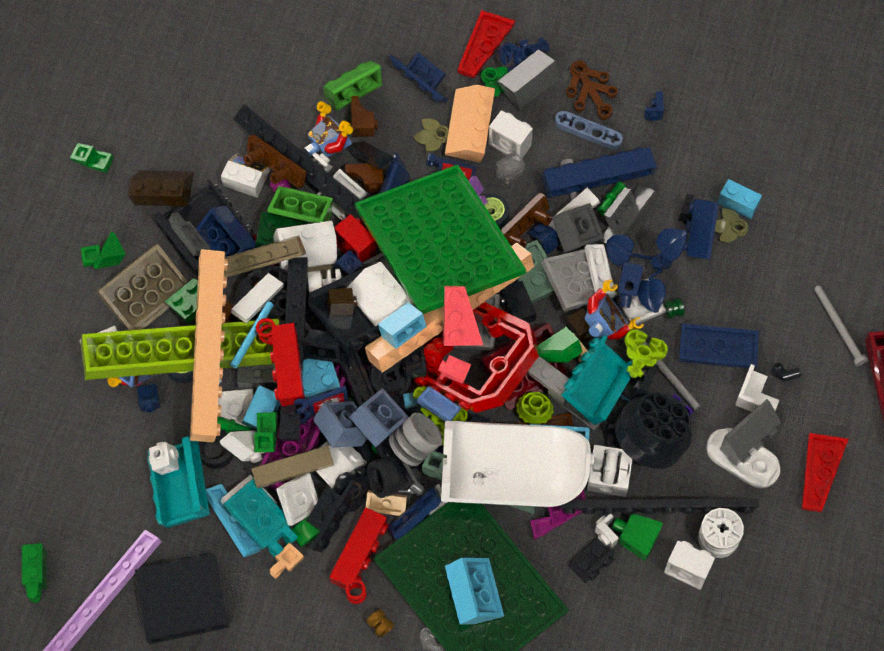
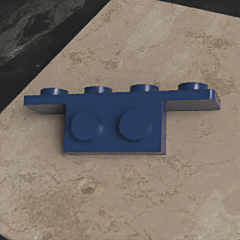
(424, 72)

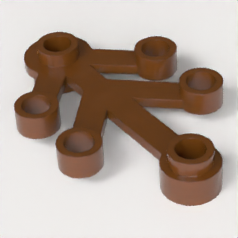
(591, 88)

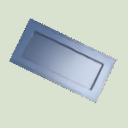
(438, 404)

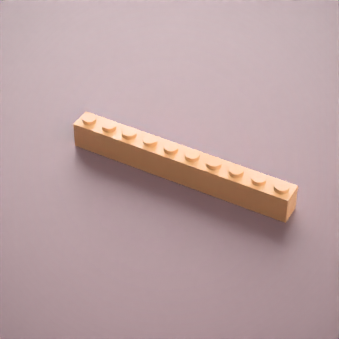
(207, 346)
(384, 355)

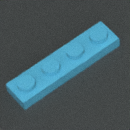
(241, 538)

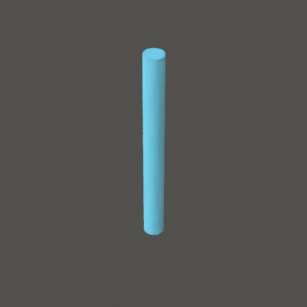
(251, 335)

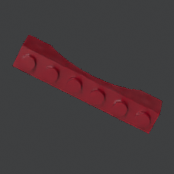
(875, 351)

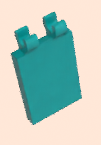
(260, 517)

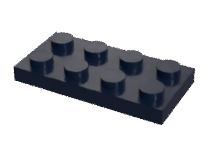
(718, 346)

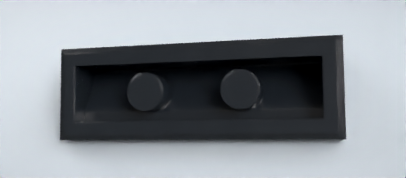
(370, 154)

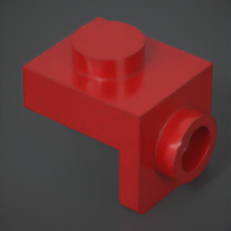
(435, 352)

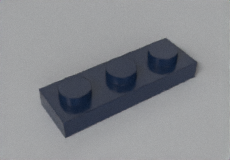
(415, 513)

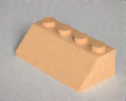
(470, 122)

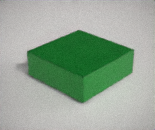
(90, 255)

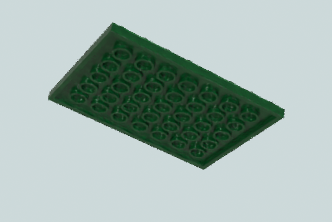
(468, 530)

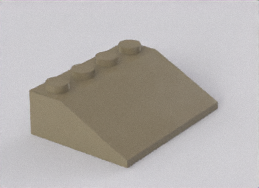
(141, 289)

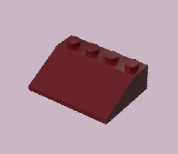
(527, 384)

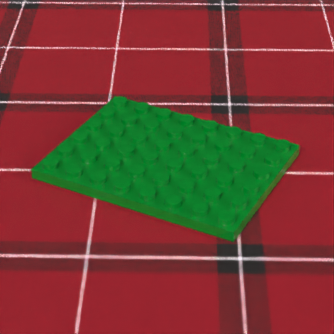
(439, 237)

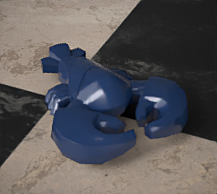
(522, 53)

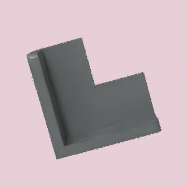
(253, 376)

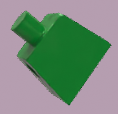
(638, 534)

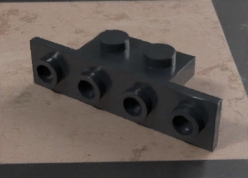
(330, 512)

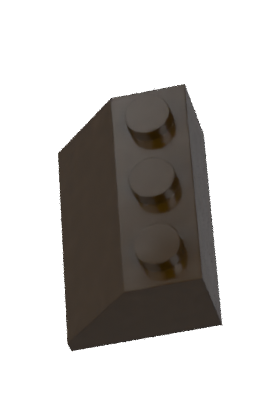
(161, 188)

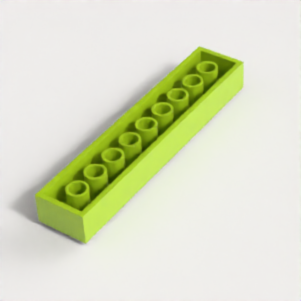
(163, 350)

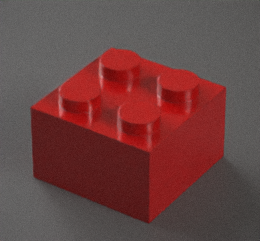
(354, 237)

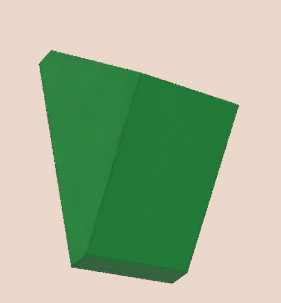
(111, 253)

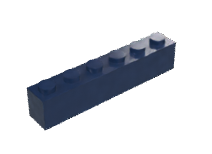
(598, 172)

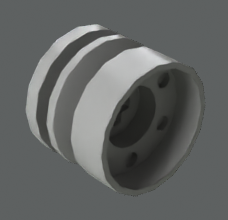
(415, 439)

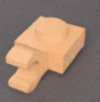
(288, 559)

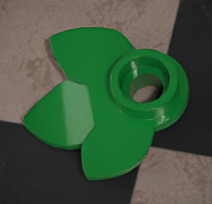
(496, 75)

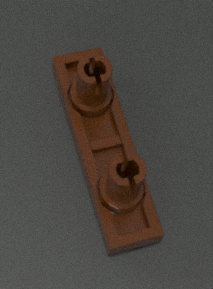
(281, 165)
(531, 213)

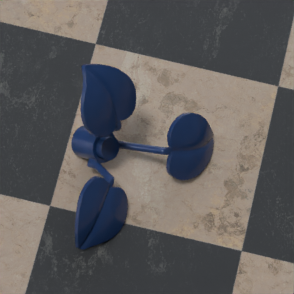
(671, 244)

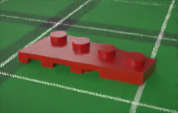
(485, 39)
(820, 470)

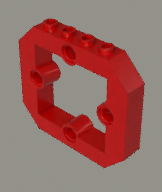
(500, 383)

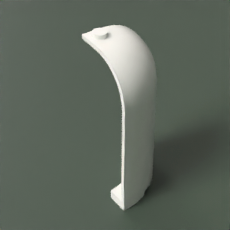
(535, 463)

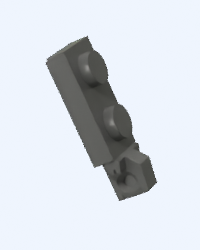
(188, 234)

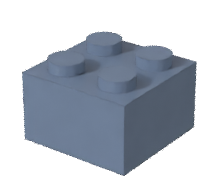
(378, 417)
(337, 426)

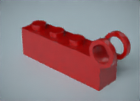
(286, 360)
(357, 552)

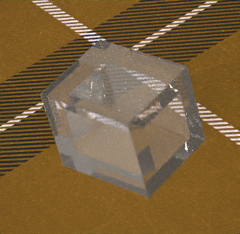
(510, 167)

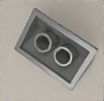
(529, 79)

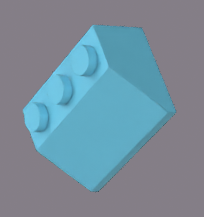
(474, 590)

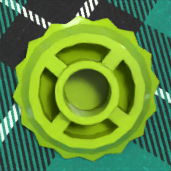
(534, 408)

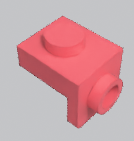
(454, 369)

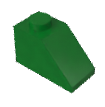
(560, 347)

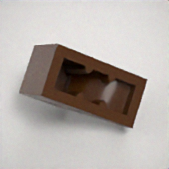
(362, 120)
(367, 175)

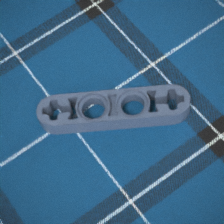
(589, 128)

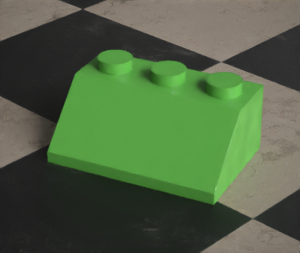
(353, 83)
(301, 205)

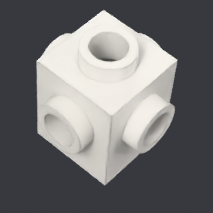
(164, 458)

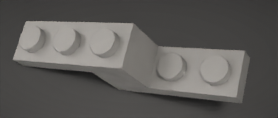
(554, 382)

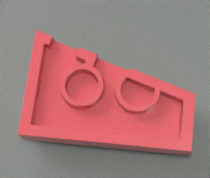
(459, 320)

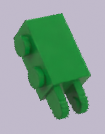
(34, 570)

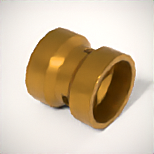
(380, 623)

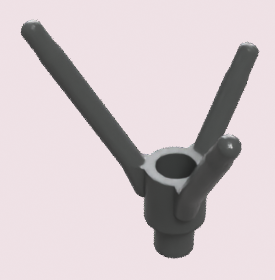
(416, 488)

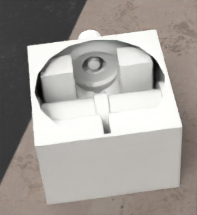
(610, 471)

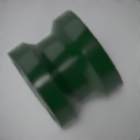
(674, 308)

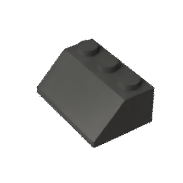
(751, 433)

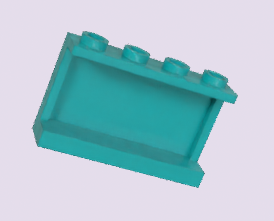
(597, 381)
(181, 493)

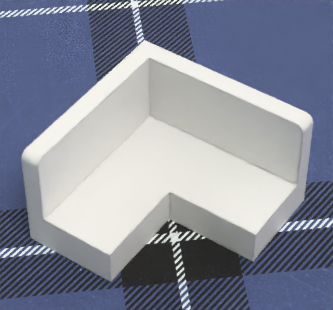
(750, 394)

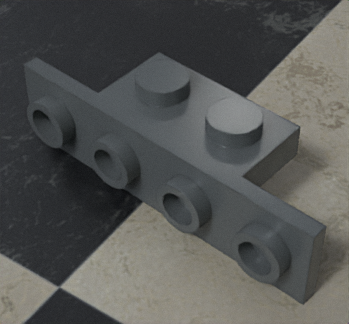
(625, 211)

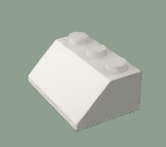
(317, 239)
(378, 293)

